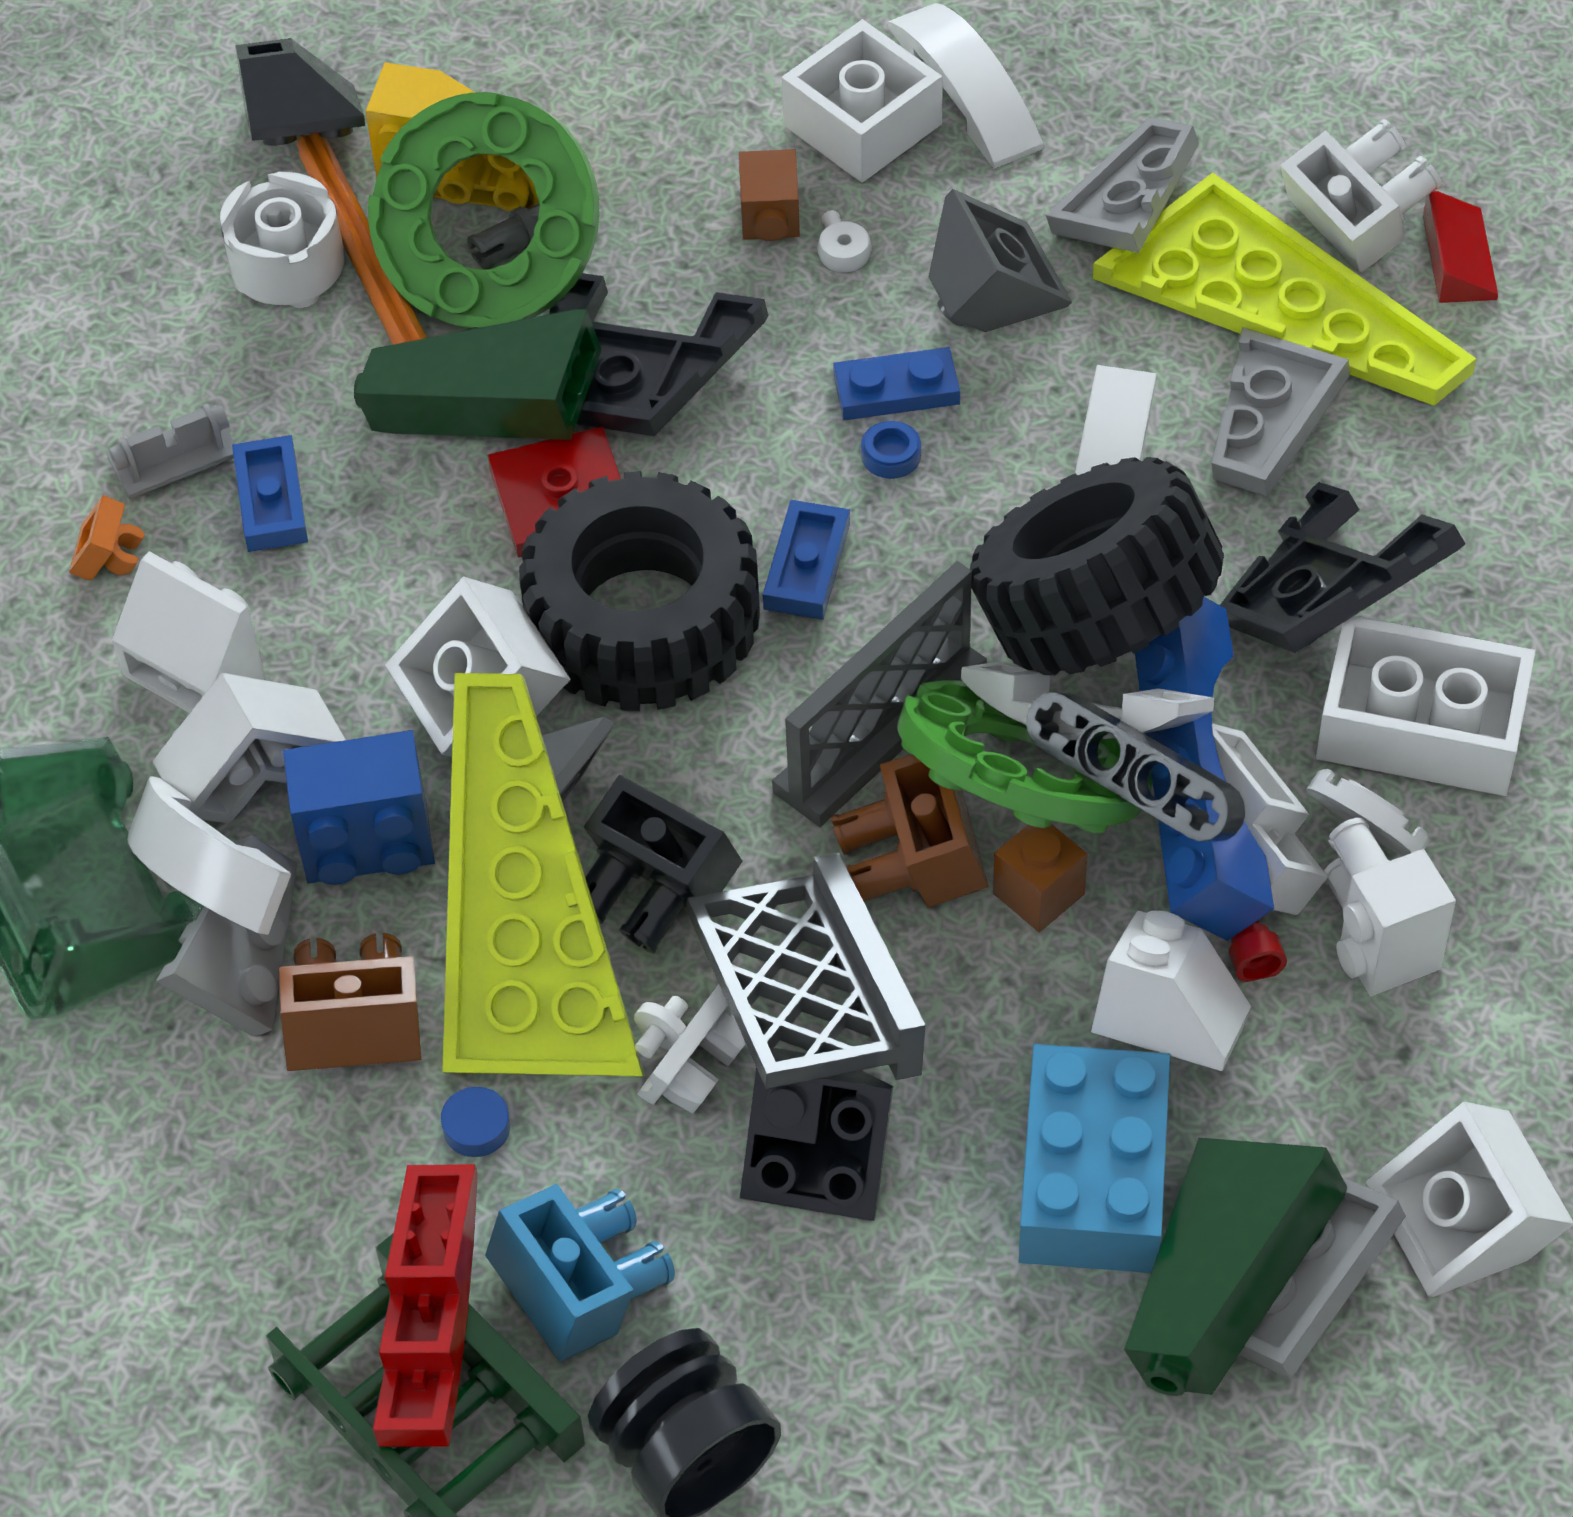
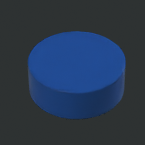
(891, 449)
(475, 1121)

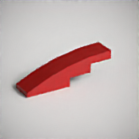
(427, 1306)

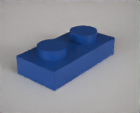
(896, 383)
(269, 493)
(806, 559)

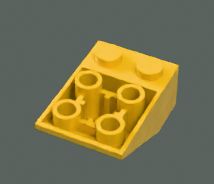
(482, 179)

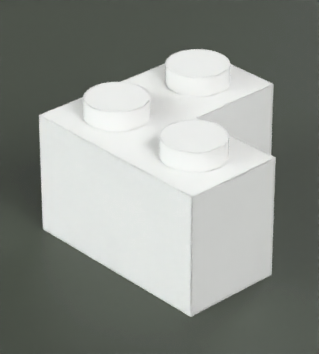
(238, 742)

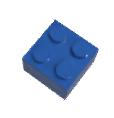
(359, 807)

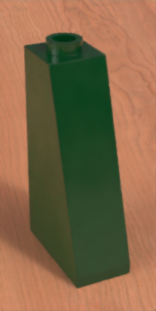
(484, 381)
(1227, 1255)

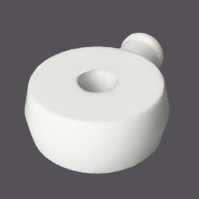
(843, 244)

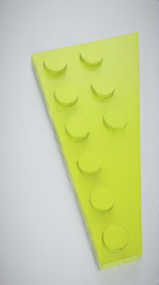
(1248, 269)
(523, 938)

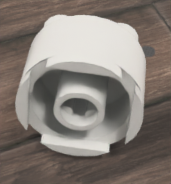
(282, 239)

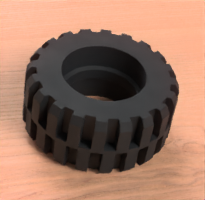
(632, 528)
(1097, 566)

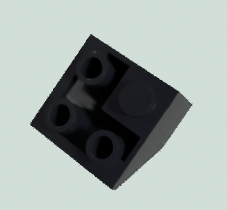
(294, 93)
(818, 1142)

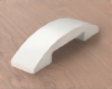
(974, 81)
(1015, 689)
(203, 862)

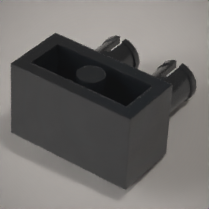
(663, 844)

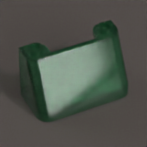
(72, 893)

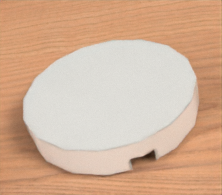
(1353, 800)

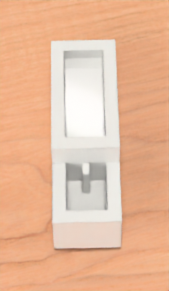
(1272, 818)

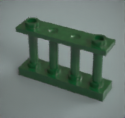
(494, 1375)

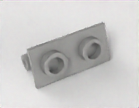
(160, 457)

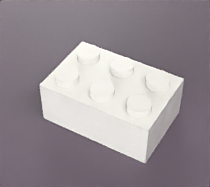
(1425, 705)

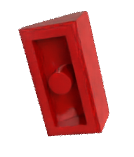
(1458, 250)

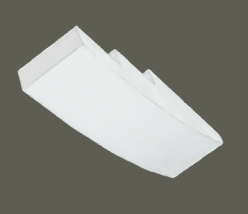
(1116, 417)

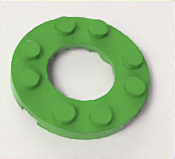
(404, 199)
(935, 732)

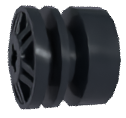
(684, 1424)

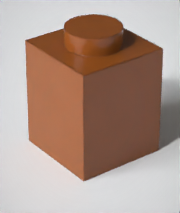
(769, 194)
(1039, 874)

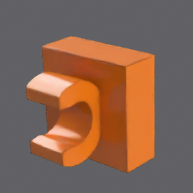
(100, 541)

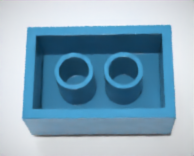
(1094, 1158)

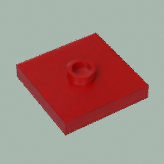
(540, 473)

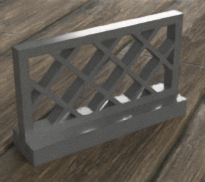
(861, 702)
(877, 999)

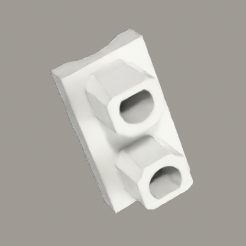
(677, 1074)

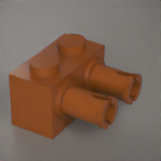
(934, 834)
(349, 1008)

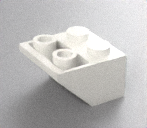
(183, 633)

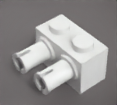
(1346, 203)
(1392, 910)

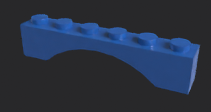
(1208, 883)

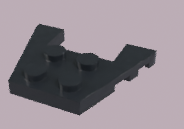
(651, 373)
(1321, 584)

